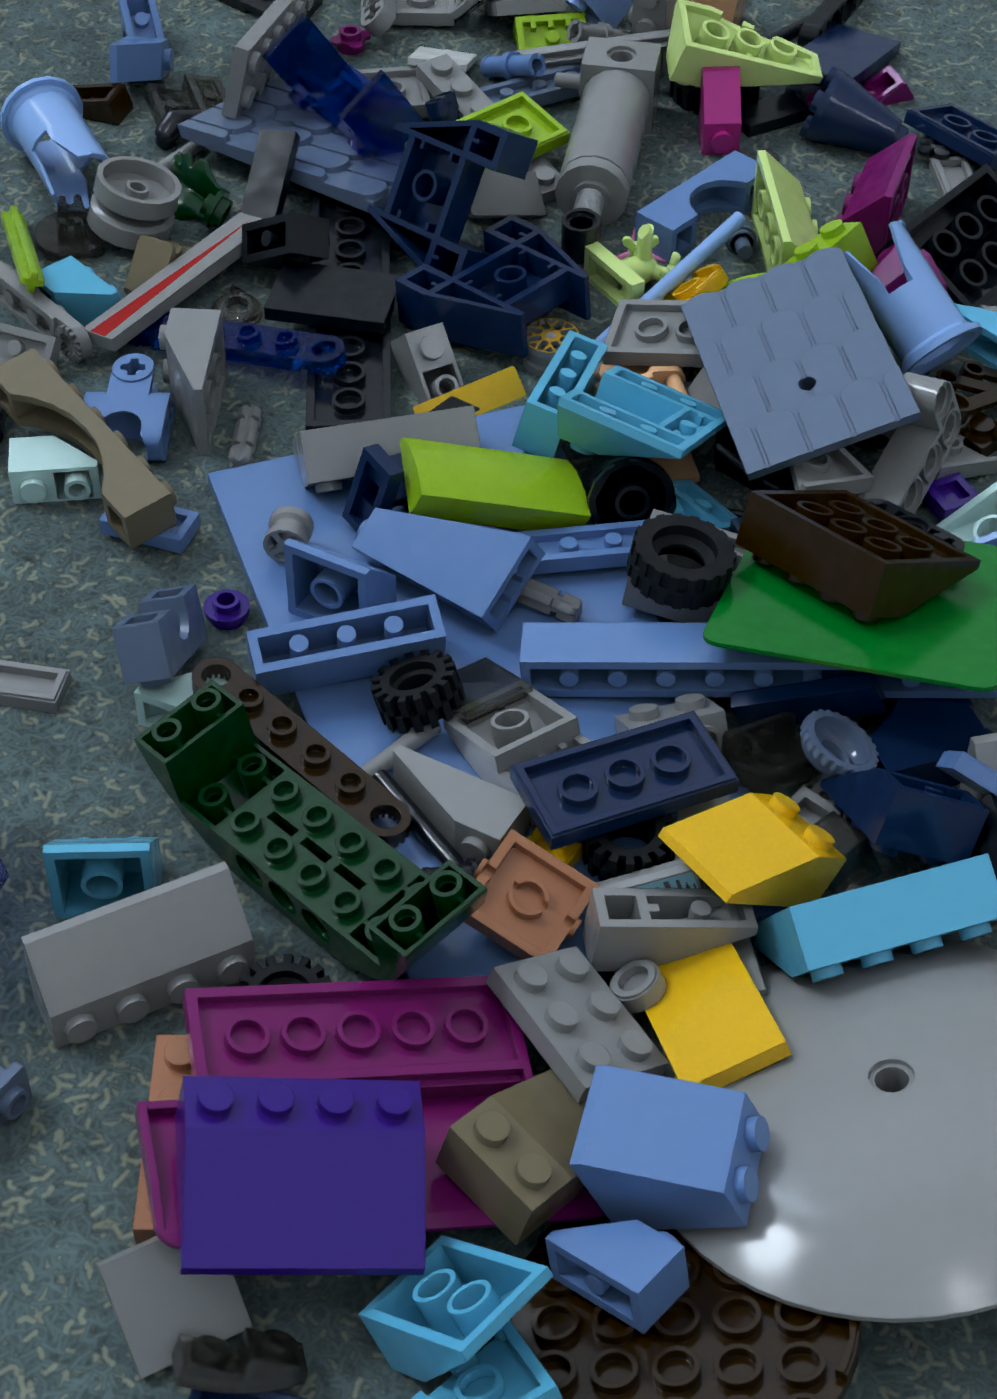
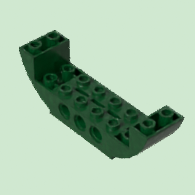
(299, 845)

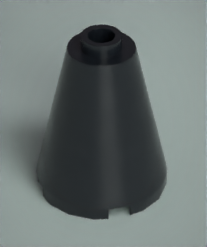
(628, 489)

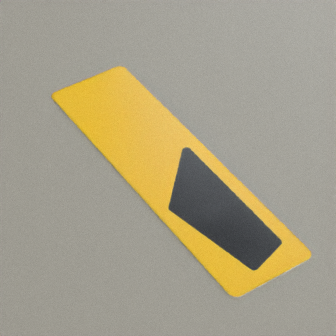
(483, 394)

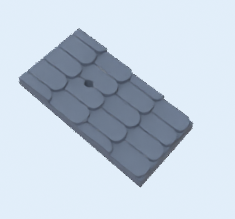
(323, 155)
(798, 363)

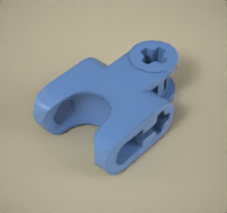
(136, 405)

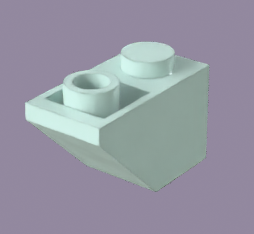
(50, 471)

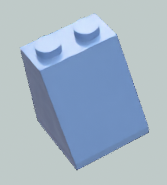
(669, 1150)

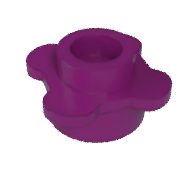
(350, 40)

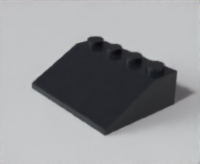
(963, 238)

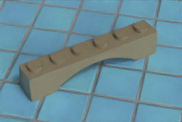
(132, 496)

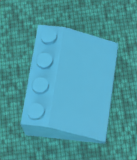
(882, 918)

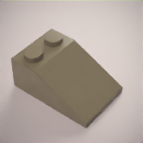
(517, 1154)

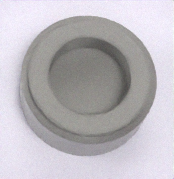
(638, 985)

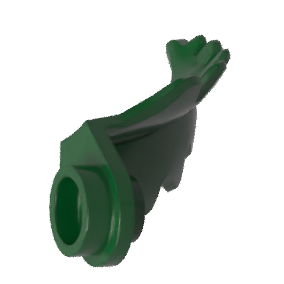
(200, 192)

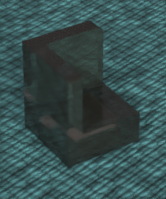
(861, 862)

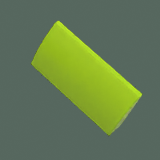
(491, 486)

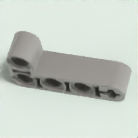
(918, 447)

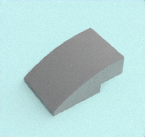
(515, 735)

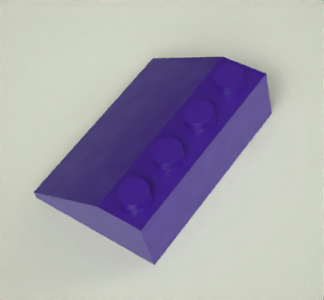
(300, 1176)

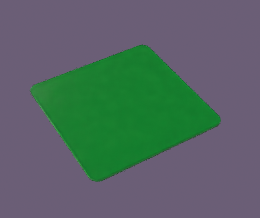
(938, 643)

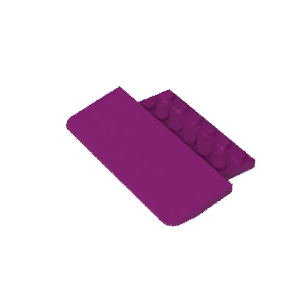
(423, 1030)

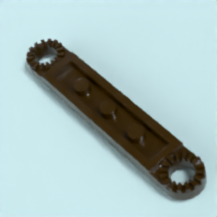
(308, 752)

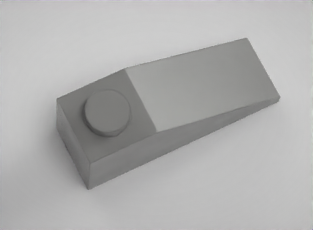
(462, 807)
(659, 925)

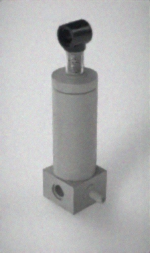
(615, 110)

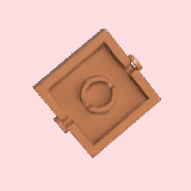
(529, 898)

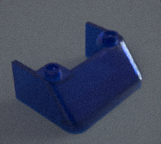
(340, 93)

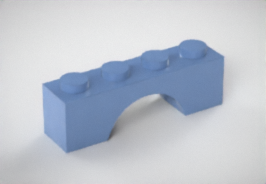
(718, 188)

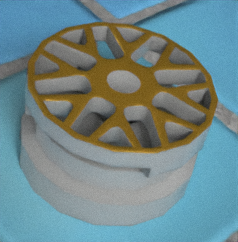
(544, 342)

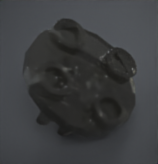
(68, 233)

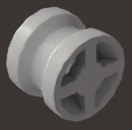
(284, 524)

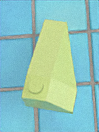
(706, 40)

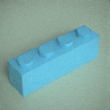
(572, 367)

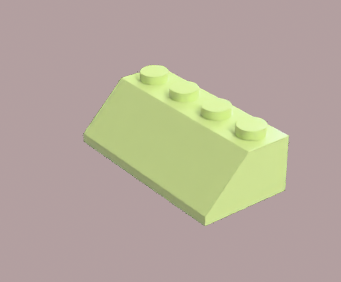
(779, 211)

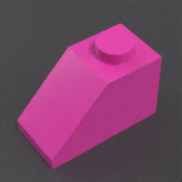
(719, 110)

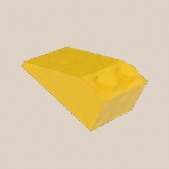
(757, 851)

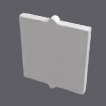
(462, 59)

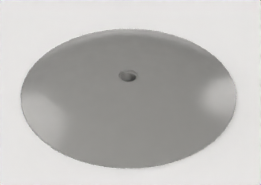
(876, 1143)

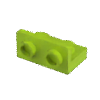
(543, 30)

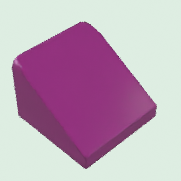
(889, 87)

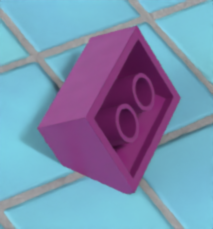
(881, 191)

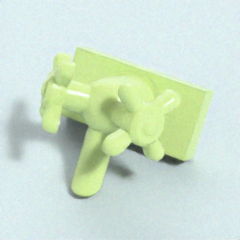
(626, 277)

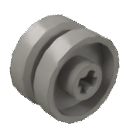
(133, 200)

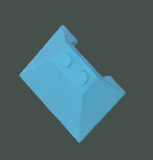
(635, 418)

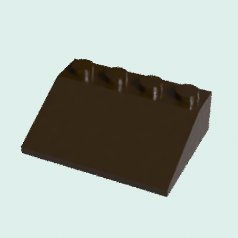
(850, 550)

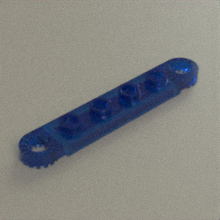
(267, 346)

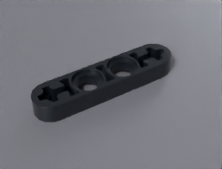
(825, 16)

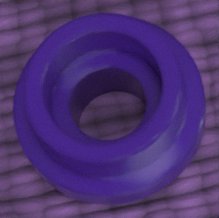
(226, 609)

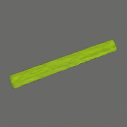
(22, 249)

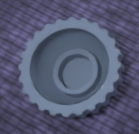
(836, 744)

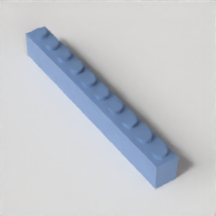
(670, 662)

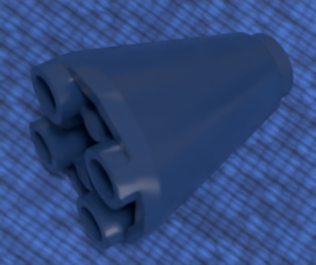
(851, 117)

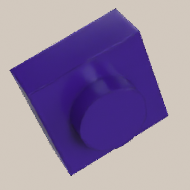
(948, 495)

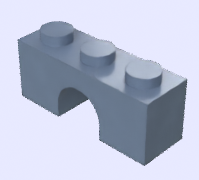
(161, 637)

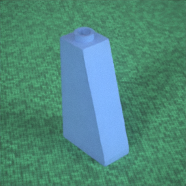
(461, 563)

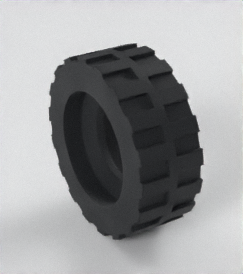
(674, 584)

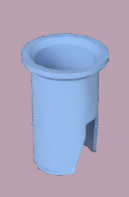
(56, 109)
(919, 315)

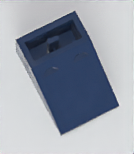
(909, 814)

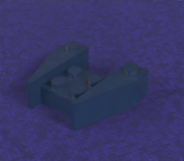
(440, 183)
(498, 295)

